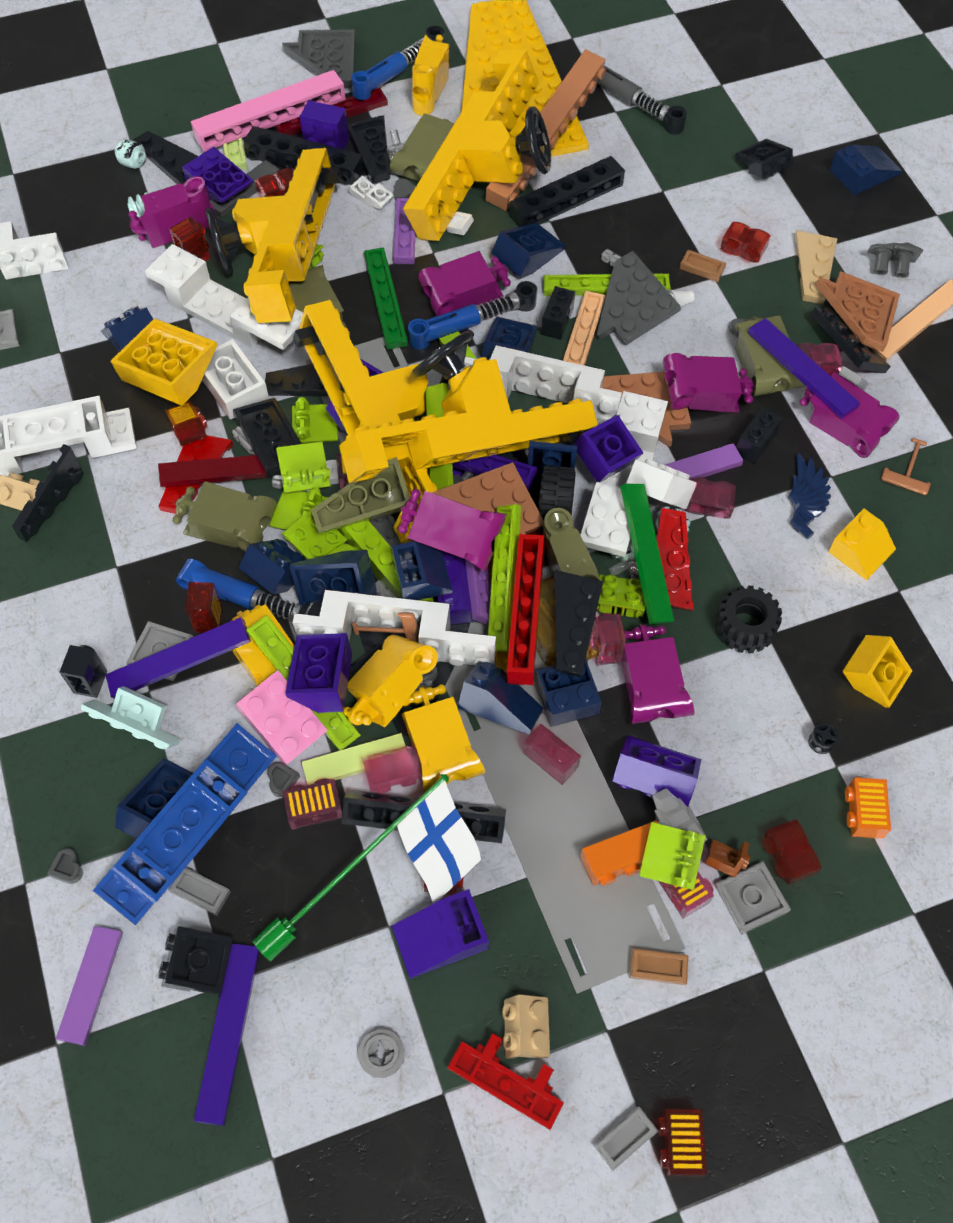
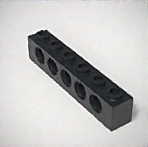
(287, 149)
(567, 192)
(382, 810)

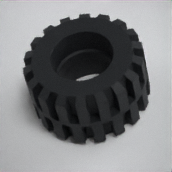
(556, 489)
(756, 604)

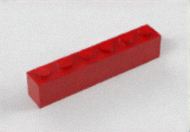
(525, 610)

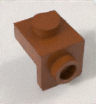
(727, 858)

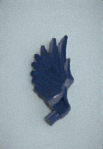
(808, 496)

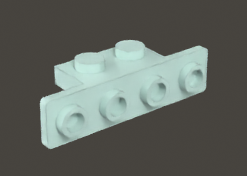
(135, 714)

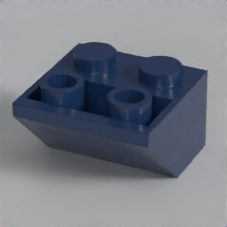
(122, 330)
(269, 564)
(420, 571)
(568, 696)

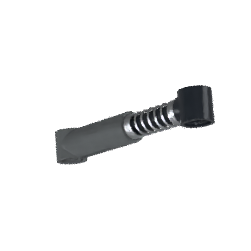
(673, 117)

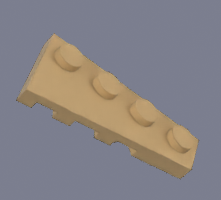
(815, 261)

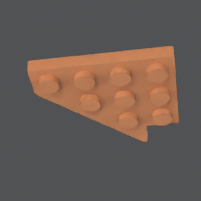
(863, 307)
(653, 386)
(495, 489)

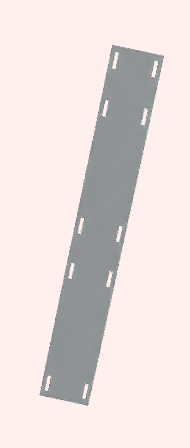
(555, 821)

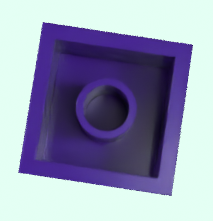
(325, 124)
(607, 449)

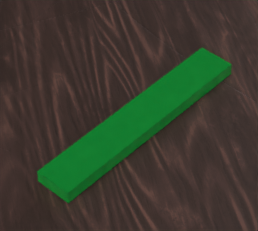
(385, 298)
(647, 554)

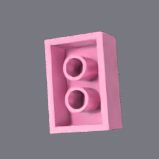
(279, 720)

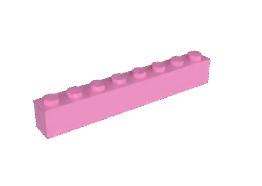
(266, 110)

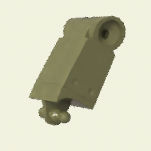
(420, 147)
(314, 290)
(761, 367)
(225, 515)
(565, 547)

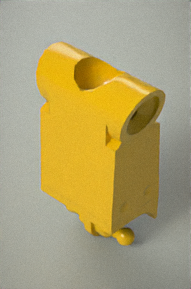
(429, 74)
(250, 655)
(388, 680)
(440, 738)

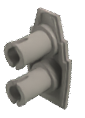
(675, 813)

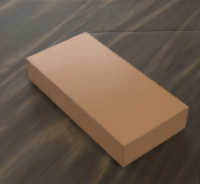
(702, 265)
(659, 966)

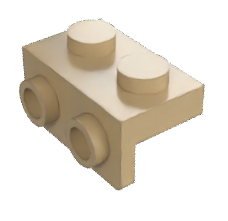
(16, 491)
(526, 1027)

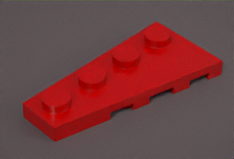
(205, 448)
(673, 551)

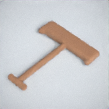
(906, 481)
(409, 624)

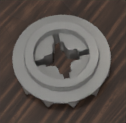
(370, 1045)

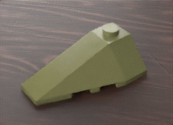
(363, 500)

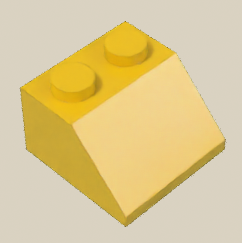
(863, 544)
(878, 669)

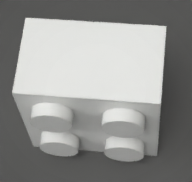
(663, 482)

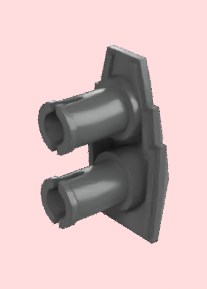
(900, 252)

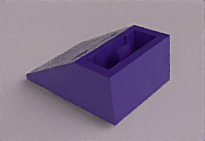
(219, 173)
(441, 934)

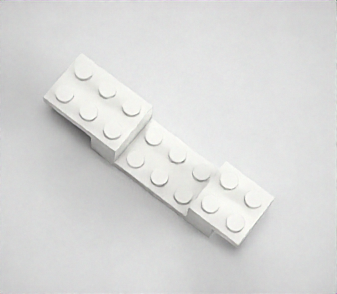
(29, 254)
(192, 291)
(554, 380)
(64, 424)
(606, 518)
(432, 618)

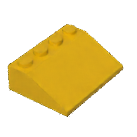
(165, 361)

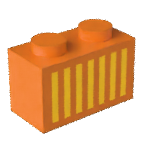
(868, 808)

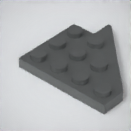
(325, 51)
(634, 301)

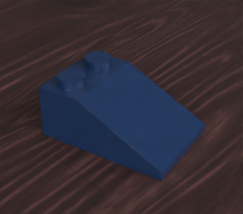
(863, 167)
(526, 248)
(510, 335)
(550, 454)
(334, 572)
(492, 698)
(150, 797)

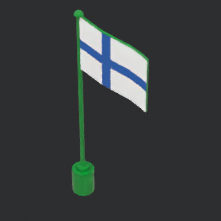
(433, 840)

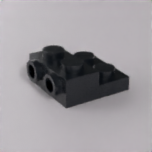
(766, 158)
(195, 961)

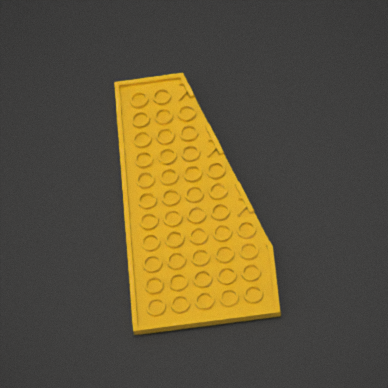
(511, 26)

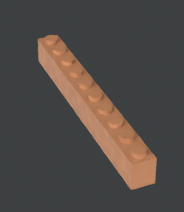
(556, 115)

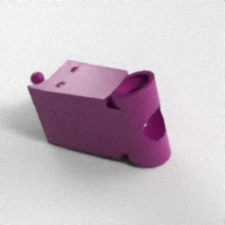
(170, 207)
(463, 282)
(706, 382)
(859, 428)
(452, 527)
(654, 677)

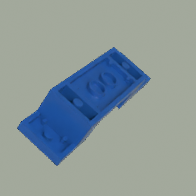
(184, 825)

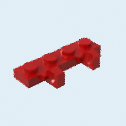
(526, 1096)

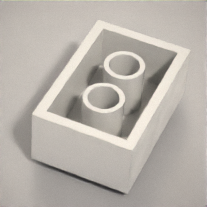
(233, 379)

